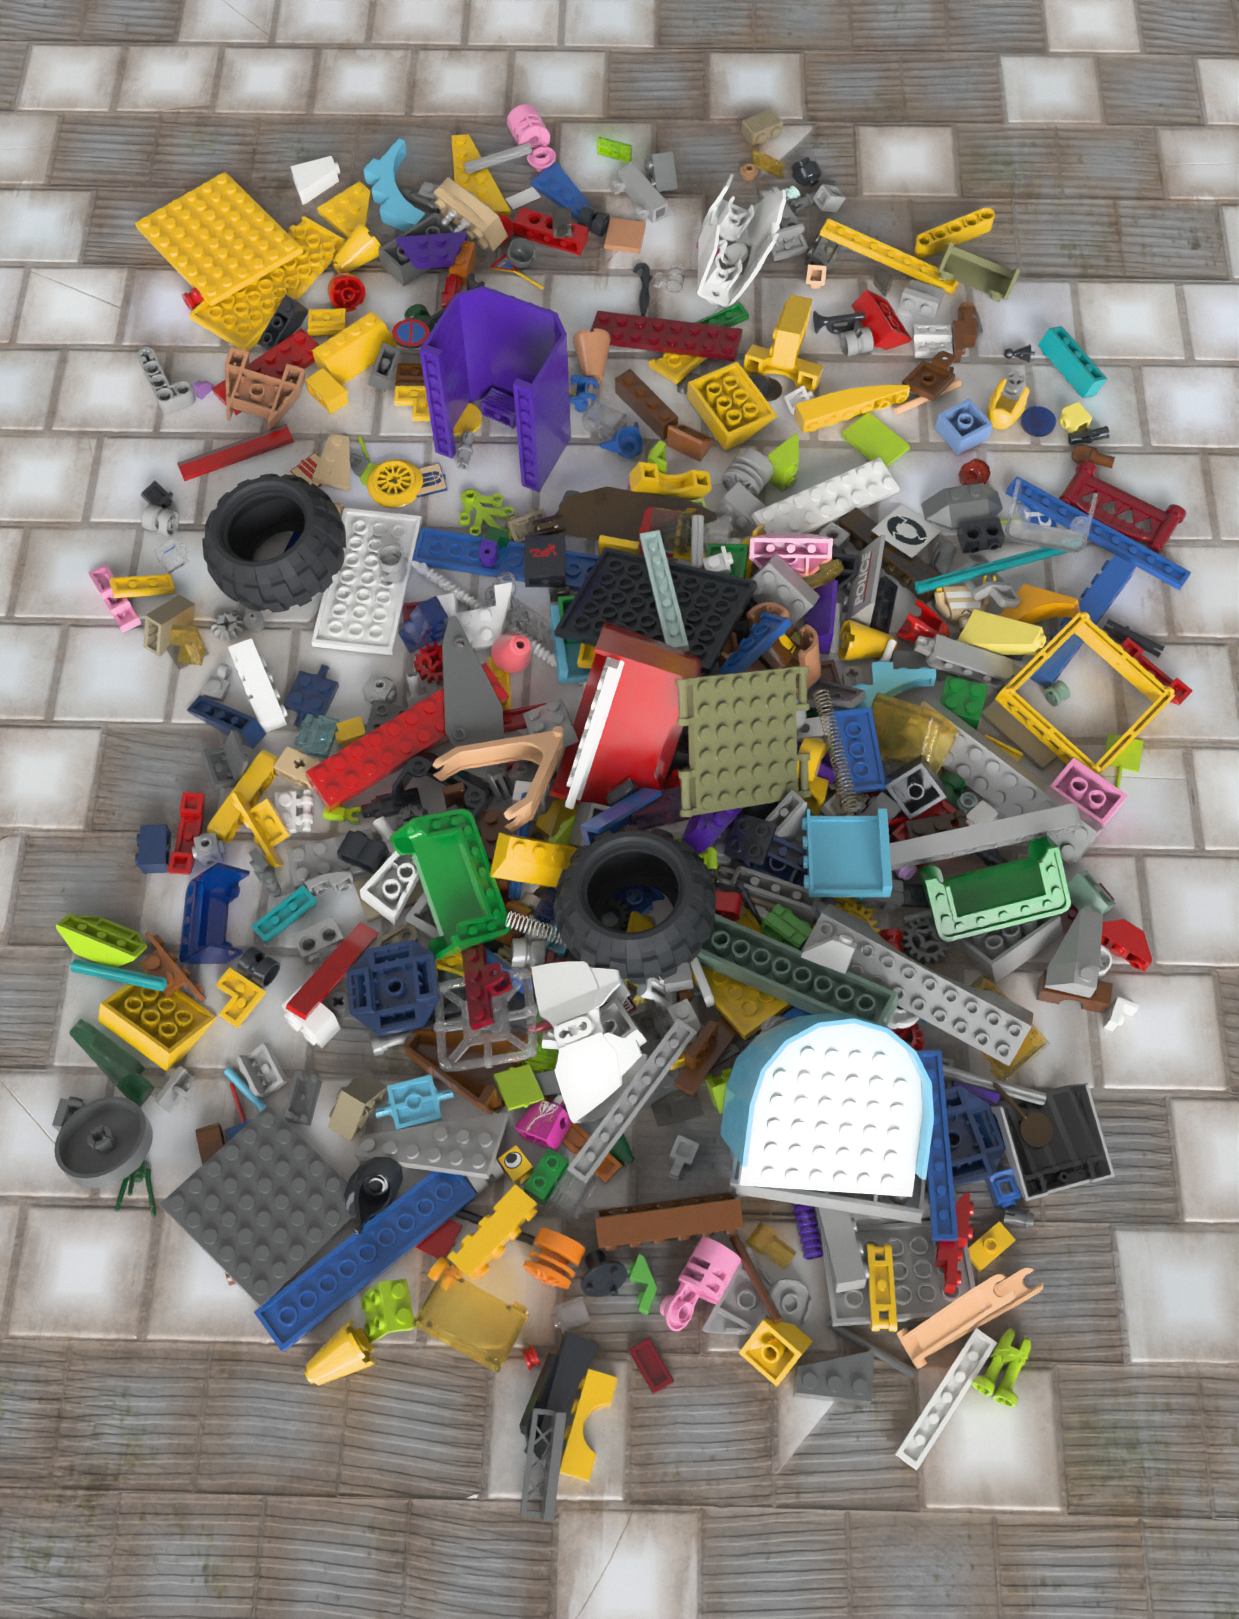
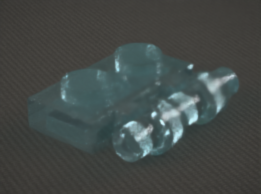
(322, 736)

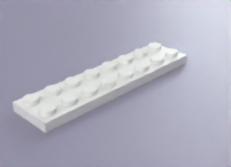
(828, 500)

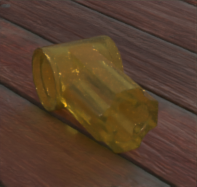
(765, 1241)

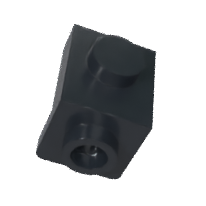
(157, 495)

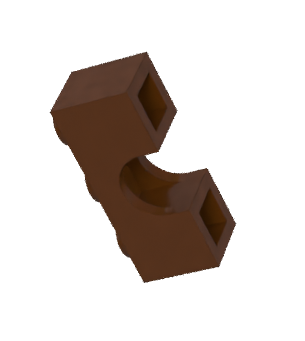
(1097, 1002)

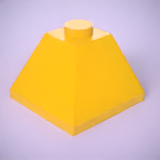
(775, 1349)

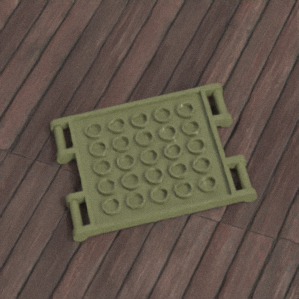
(742, 739)

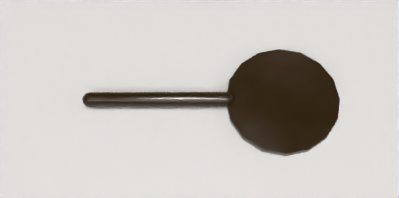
(1035, 1127)

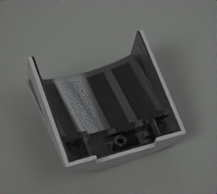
(1074, 1153)

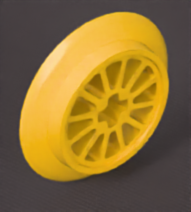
(377, 488)

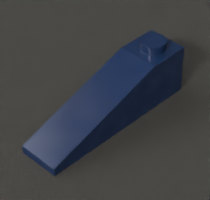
(227, 719)

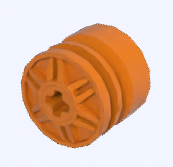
(551, 1264)

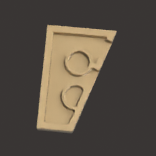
(334, 463)

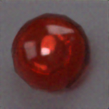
(974, 472)

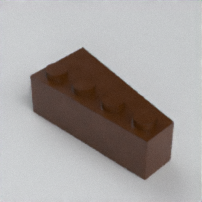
(491, 824)

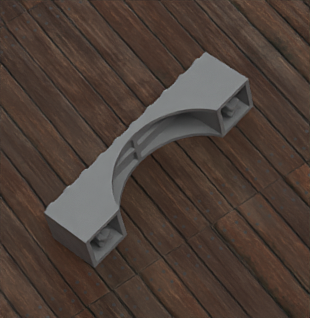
(963, 1011)

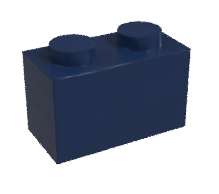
(154, 849)

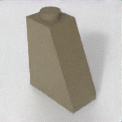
(160, 621)

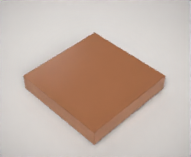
(625, 235)

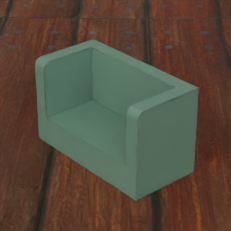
(1088, 894)

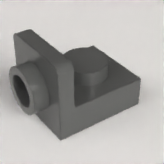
(65, 1109)

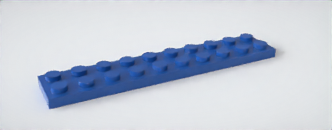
(461, 554)
(363, 1257)

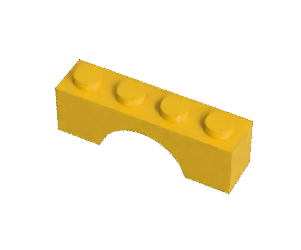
(804, 372)
(688, 485)
(596, 1393)

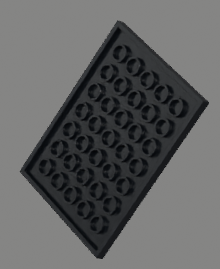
(622, 594)

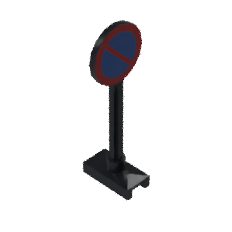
(413, 332)

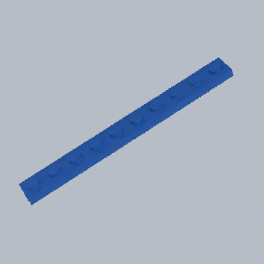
(1102, 535)

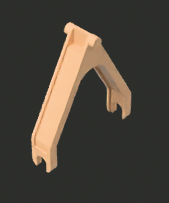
(540, 748)
(966, 1314)

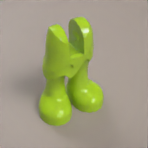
(1004, 1354)

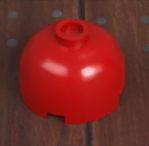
(346, 291)

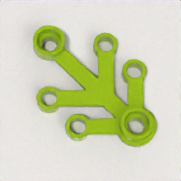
(483, 513)

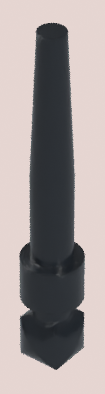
(745, 894)

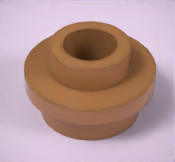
(748, 171)

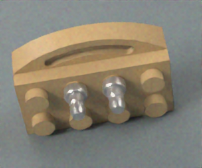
(469, 215)

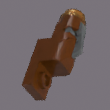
(965, 330)

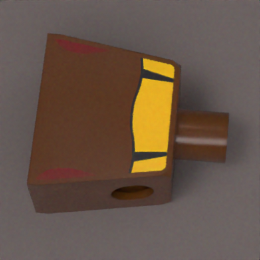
(780, 651)

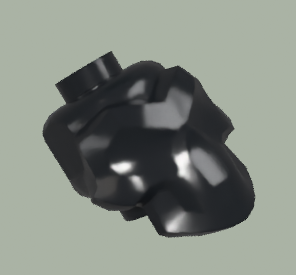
(806, 172)

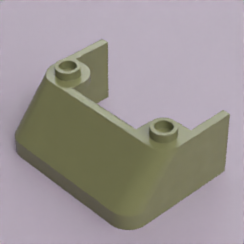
(976, 272)

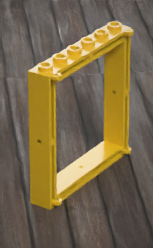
(1118, 659)

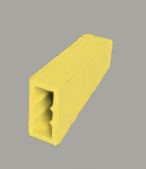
(1002, 634)

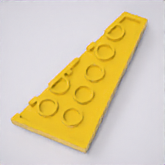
(479, 182)

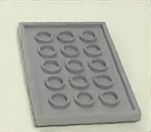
(916, 1279)

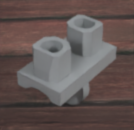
(175, 1089)

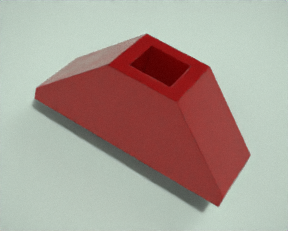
(1126, 942)

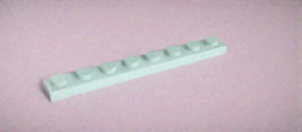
(663, 590)

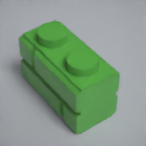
(785, 927)

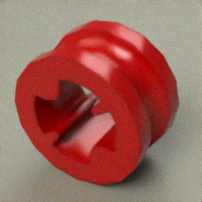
(530, 1357)

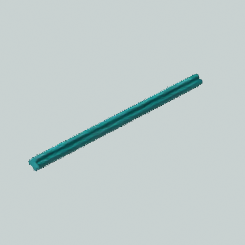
(986, 569)

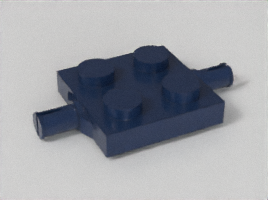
(311, 694)

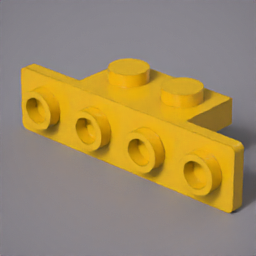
(265, 825)

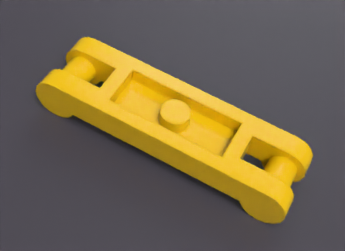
(881, 1287)

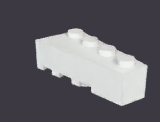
(258, 685)

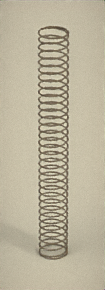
(848, 780)

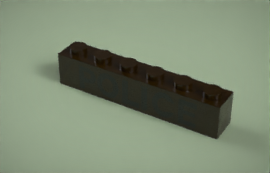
(894, 561)

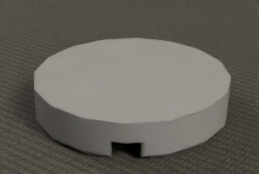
(791, 1300)

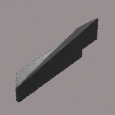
(557, 1383)

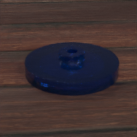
(1038, 421)

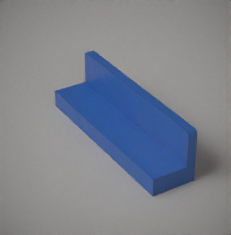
(617, 815)

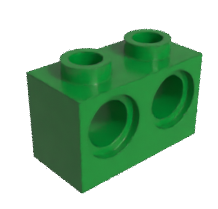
(546, 1176)

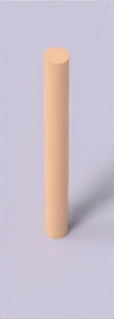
(920, 400)

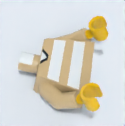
(958, 604)

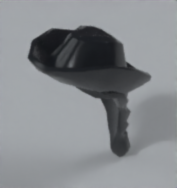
(372, 1189)

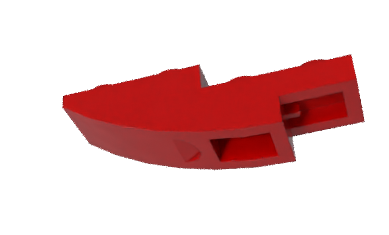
(950, 1252)

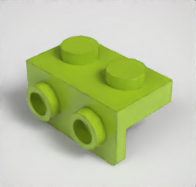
(657, 456)

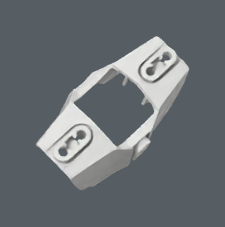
(735, 224)
(591, 1063)

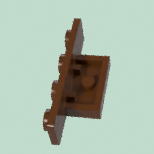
(704, 1053)

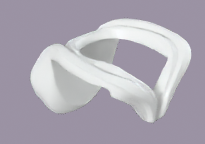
(734, 252)

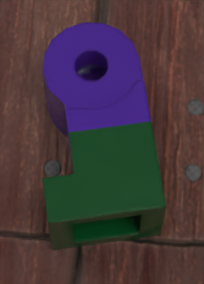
(491, 545)

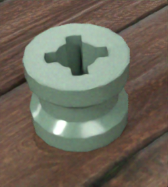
(1056, 693)

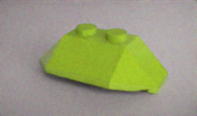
(101, 939)

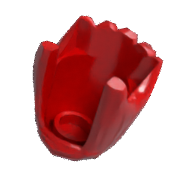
(925, 625)

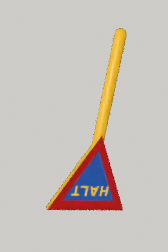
(504, 265)

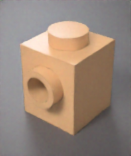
(816, 275)

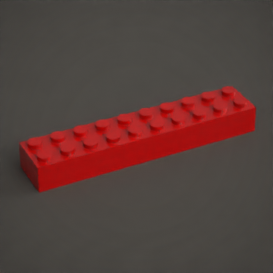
(385, 749)

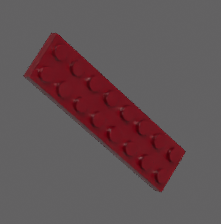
(670, 335)

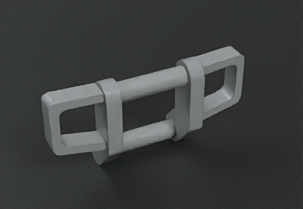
(995, 589)

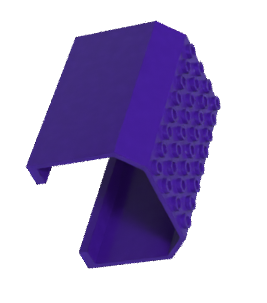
(504, 345)

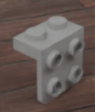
(921, 298)

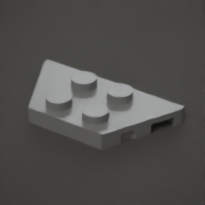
(740, 1306)

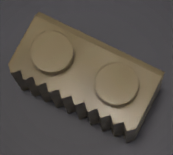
(762, 127)

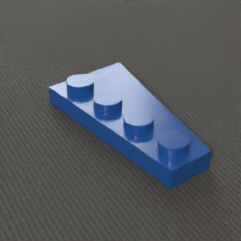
(560, 189)
(759, 641)

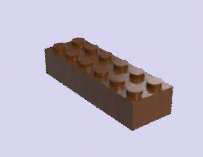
(668, 1220)

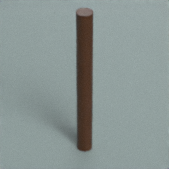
(756, 1279)

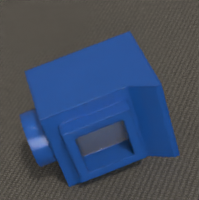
(1003, 1188)

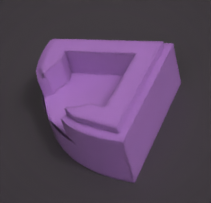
(202, 388)

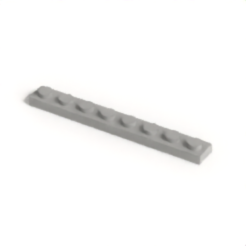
(631, 1101)

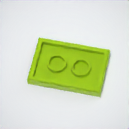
(875, 440)

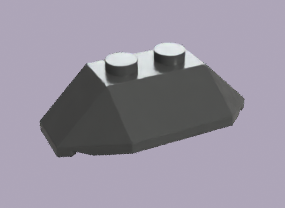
(961, 505)

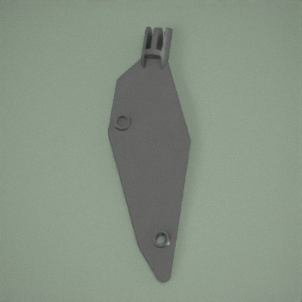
(472, 706)

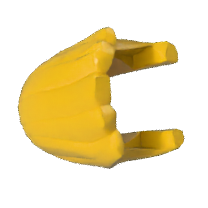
(1004, 411)

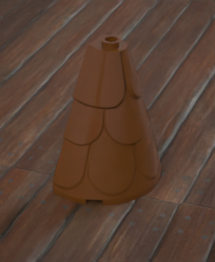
(474, 1084)

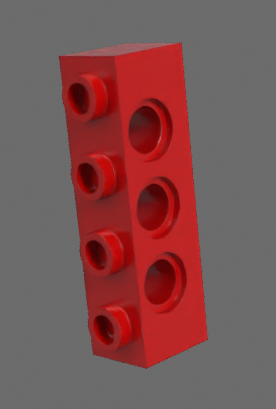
(539, 228)

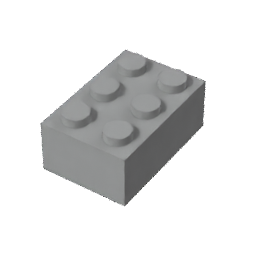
(785, 587)

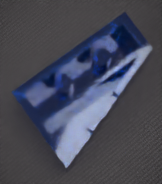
(426, 626)

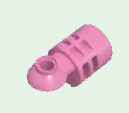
(528, 127)
(702, 1277)

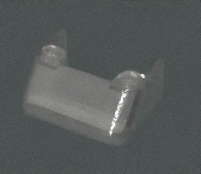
(1021, 530)

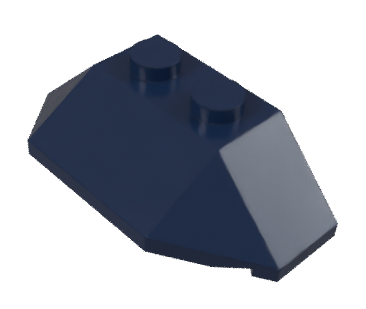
(783, 862)

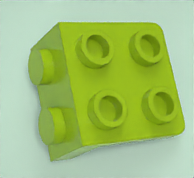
(387, 1309)

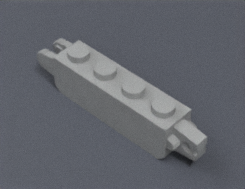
(967, 660)
(775, 889)

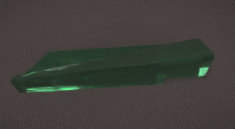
(114, 1062)

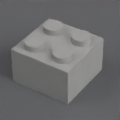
(551, 715)

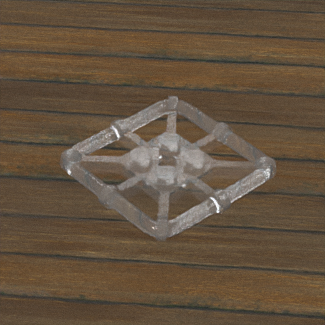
(492, 1033)

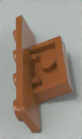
(163, 965)

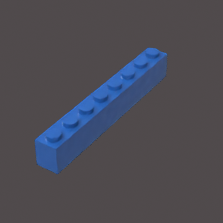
(1095, 602)

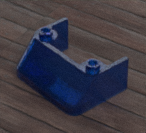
(207, 915)

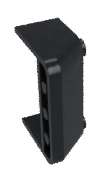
(477, 792)

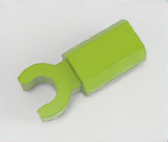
(343, 814)

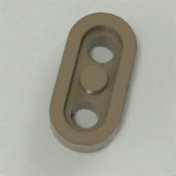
(398, 934)

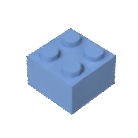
(963, 426)

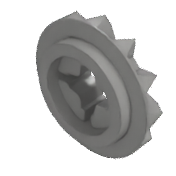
(235, 628)

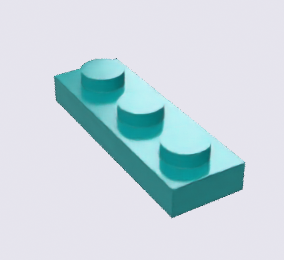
(284, 914)

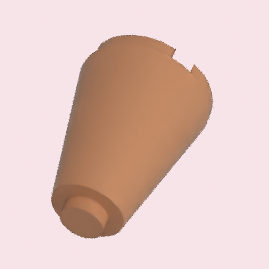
(592, 352)

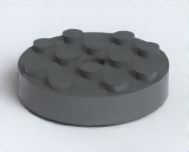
(103, 1142)

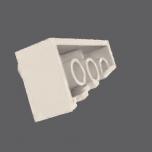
(391, 886)

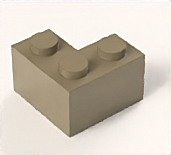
(355, 1104)

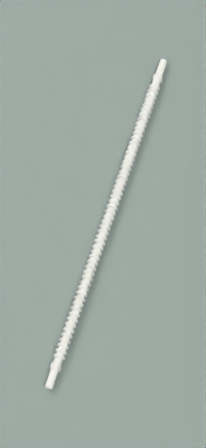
(474, 604)

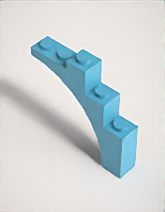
(382, 176)
(891, 682)

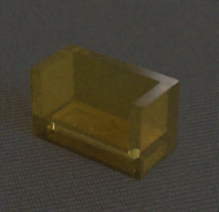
(190, 642)

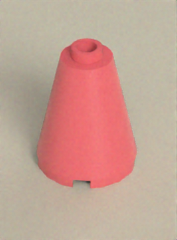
(511, 652)

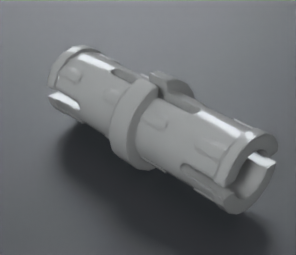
(465, 450)

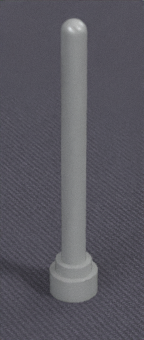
(380, 1045)

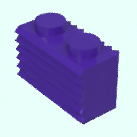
(500, 407)

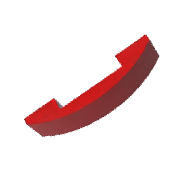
(1180, 689)
(190, 826)

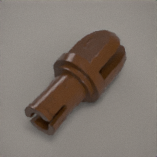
(1091, 454)

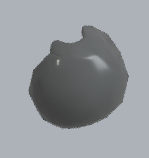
(521, 252)

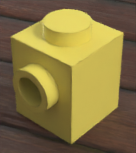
(1075, 418)

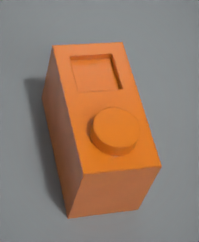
(464, 261)

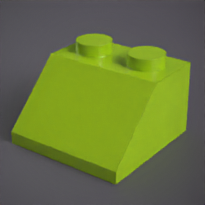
(785, 463)

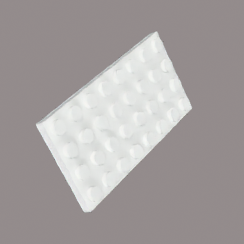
(360, 606)

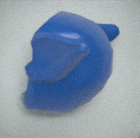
(625, 442)

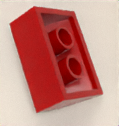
(881, 320)

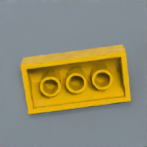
(353, 348)
(530, 859)

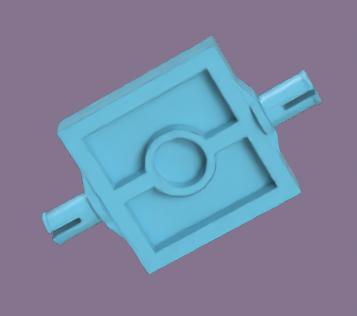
(414, 1102)

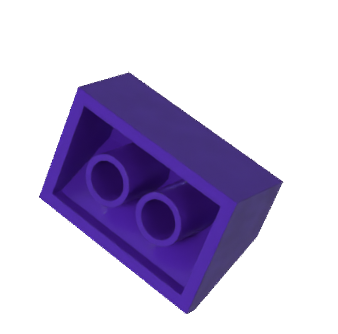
(822, 615)

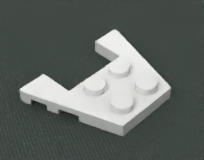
(483, 624)

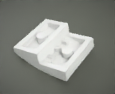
(931, 339)

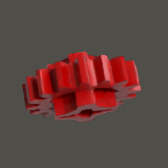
(433, 661)

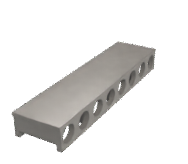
(884, 1206)

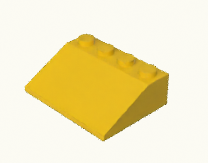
(730, 405)
(154, 1023)

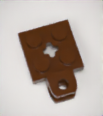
(937, 371)

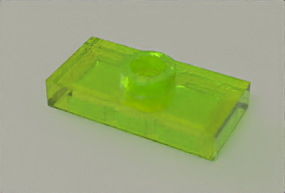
(614, 149)

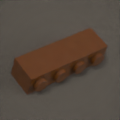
(645, 403)

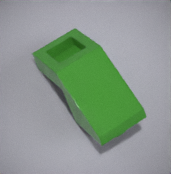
(642, 1276)

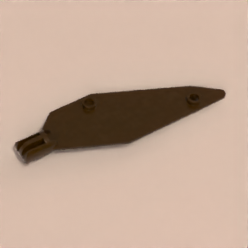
(610, 513)

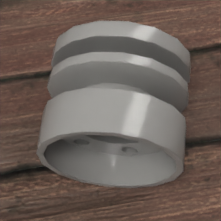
(749, 469)

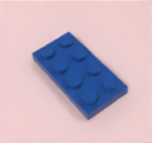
(861, 750)

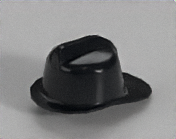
(769, 387)

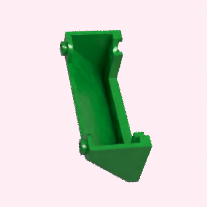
(454, 879)
(998, 894)

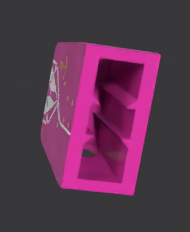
(545, 1123)

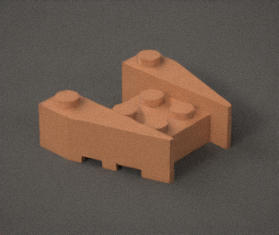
(258, 392)

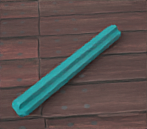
(118, 975)

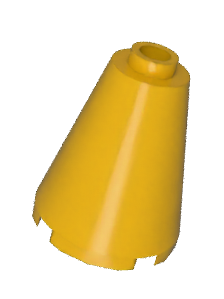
(356, 250)
(861, 641)
(342, 1355)

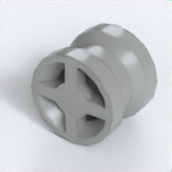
(1017, 379)

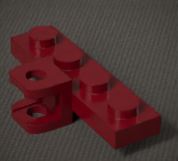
(481, 983)

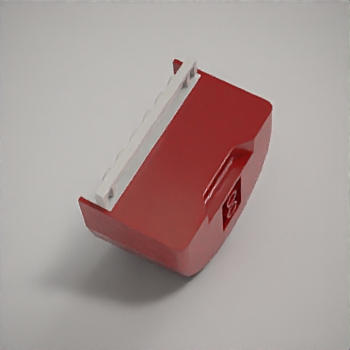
(625, 717)

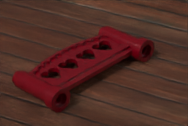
(1161, 522)

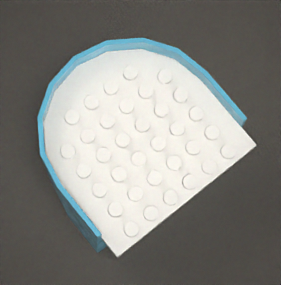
(829, 1108)

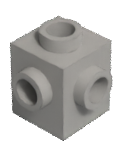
(380, 689)
(208, 849)

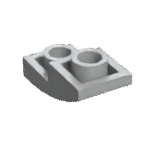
(337, 880)

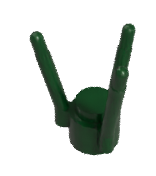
(137, 1176)

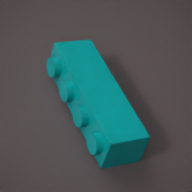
(1072, 362)

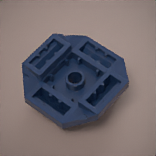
(377, 975)
(976, 1135)

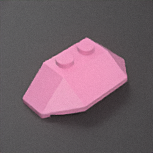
(798, 551)

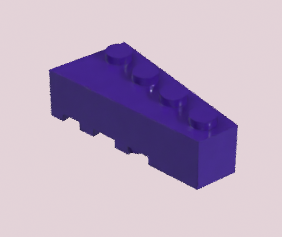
(706, 828)

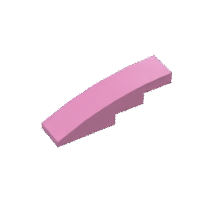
(119, 607)

